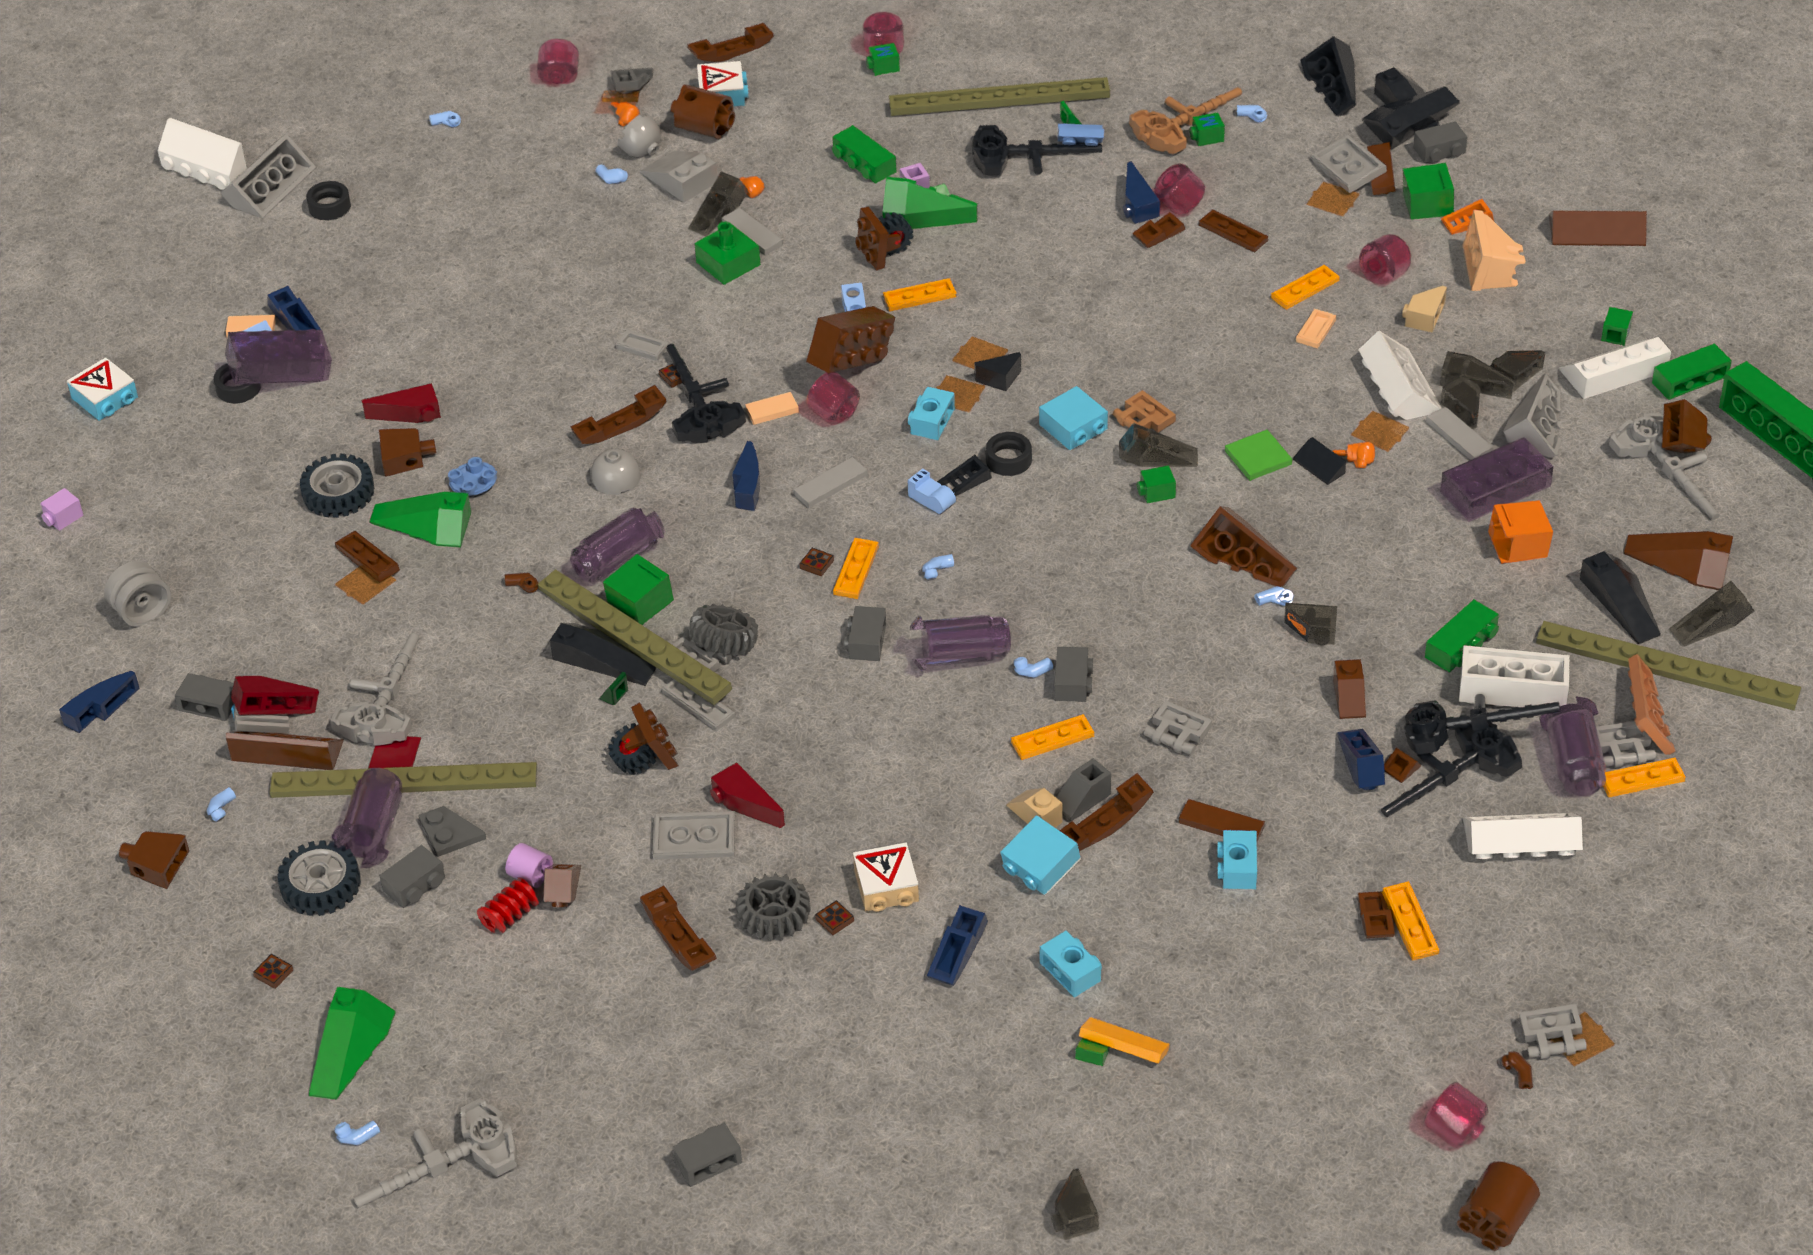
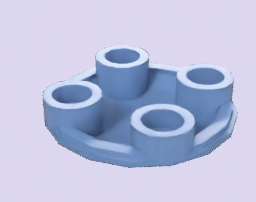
(472, 477)

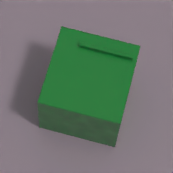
(1428, 191)
(638, 589)

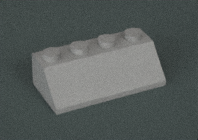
(269, 178)

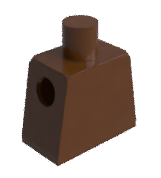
(1684, 428)
(403, 450)
(155, 856)

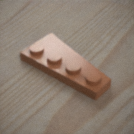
(1647, 705)

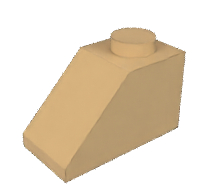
(1425, 309)
(1039, 803)

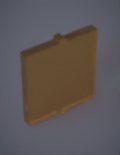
(616, 96)
(1333, 199)
(977, 350)
(965, 392)
(1380, 431)
(362, 585)
(1595, 1040)

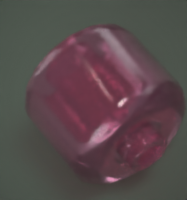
(883, 29)
(557, 62)
(1179, 189)
(1385, 259)
(833, 398)
(1457, 1116)

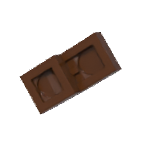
(1163, 229)
(1375, 915)

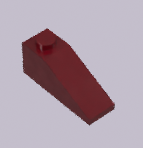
(407, 405)
(271, 696)
(745, 796)

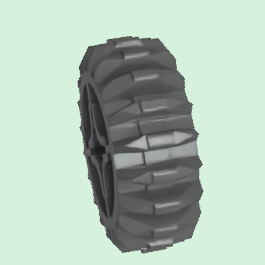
(723, 629)
(773, 914)

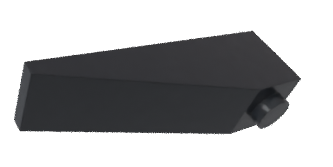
(1333, 72)
(1394, 86)
(1401, 118)
(1620, 594)
(598, 653)

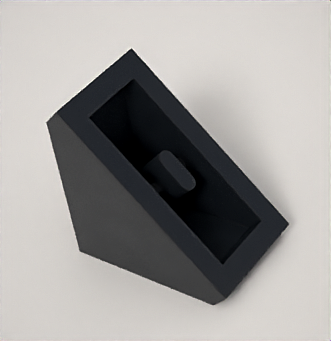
(998, 371)

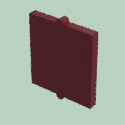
(395, 754)

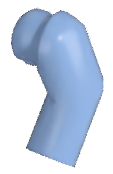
(1253, 111)
(448, 118)
(611, 176)
(931, 567)
(1276, 595)
(1032, 670)
(218, 801)
(356, 1136)

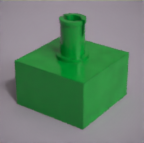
(727, 253)

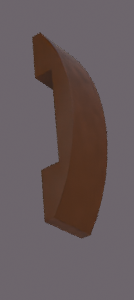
(754, 38)
(646, 405)
(1112, 815)
(675, 930)

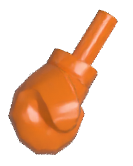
(626, 112)
(754, 185)
(1359, 453)

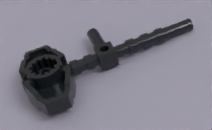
(992, 151)
(703, 419)
(1428, 723)
(1487, 747)

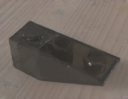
(721, 200)

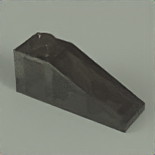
(1486, 377)
(1153, 449)
(1714, 615)

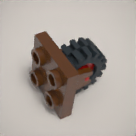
(881, 237)
(642, 743)

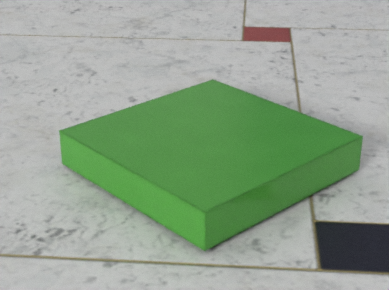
(1258, 455)

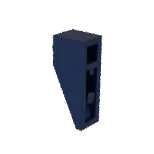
(1140, 200)
(1363, 759)

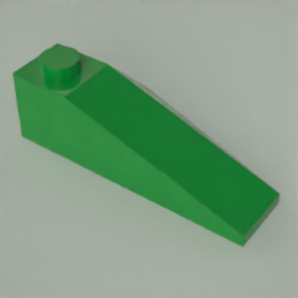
(925, 206)
(431, 517)
(350, 1035)

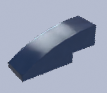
(291, 310)
(747, 479)
(99, 701)
(957, 945)

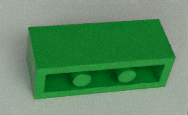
(864, 154)
(1691, 371)
(1467, 628)

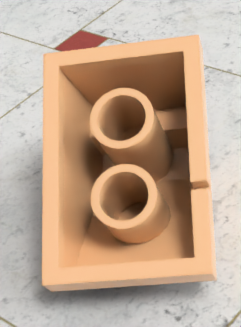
(1490, 254)

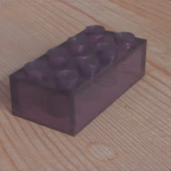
(278, 356)
(1496, 479)

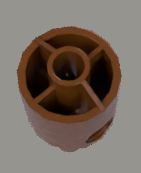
(703, 112)
(1498, 1204)

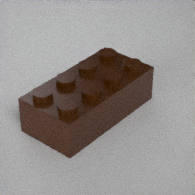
(850, 339)

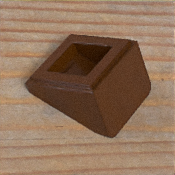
(1400, 765)

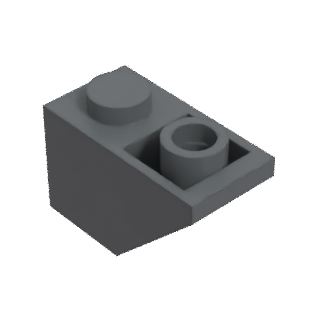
(1084, 789)

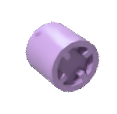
(528, 864)

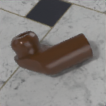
(523, 580)
(1523, 1068)

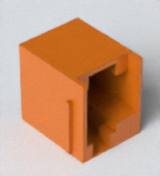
(1520, 531)

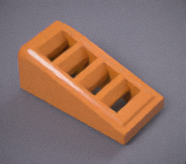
(1464, 213)

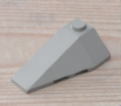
(1537, 418)

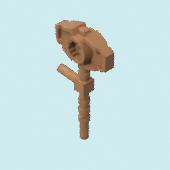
(1165, 133)

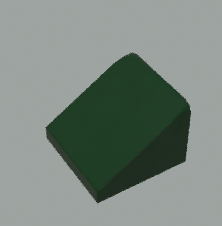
(615, 690)

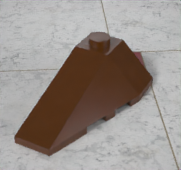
(1236, 543)
(1690, 555)

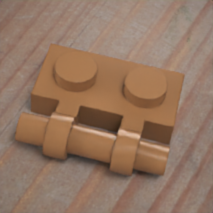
(1148, 410)

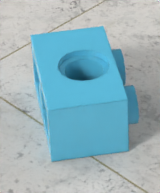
(931, 413)
(1239, 859)
(1070, 963)

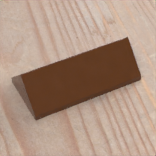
(1598, 228)
(284, 749)

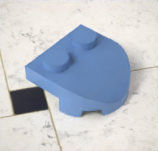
(1080, 133)

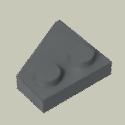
(630, 79)
(449, 831)

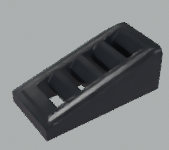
(973, 463)

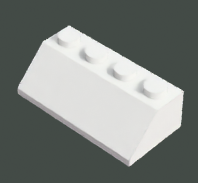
(200, 154)
(1616, 367)
(1398, 377)
(1513, 677)
(1523, 834)

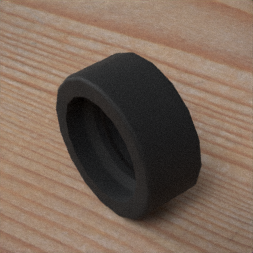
(332, 210)
(234, 394)
(1005, 466)

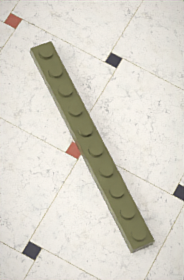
(999, 96)
(635, 637)
(1670, 665)
(412, 779)

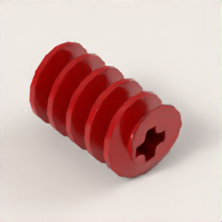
(507, 904)

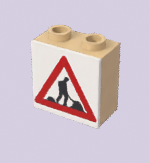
(886, 877)

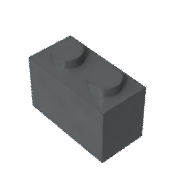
(1440, 142)
(866, 633)
(1072, 674)
(205, 697)
(412, 876)
(707, 1154)

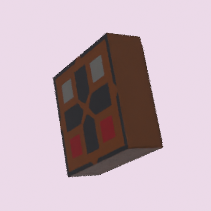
(670, 375)
(816, 561)
(834, 917)
(273, 971)

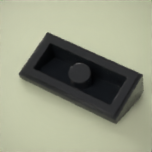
(1320, 461)

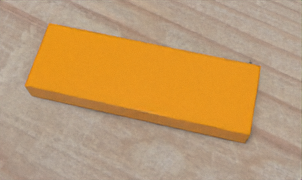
(1305, 287)
(919, 294)
(856, 568)
(1052, 737)
(1643, 777)
(1410, 921)
(1124, 1040)

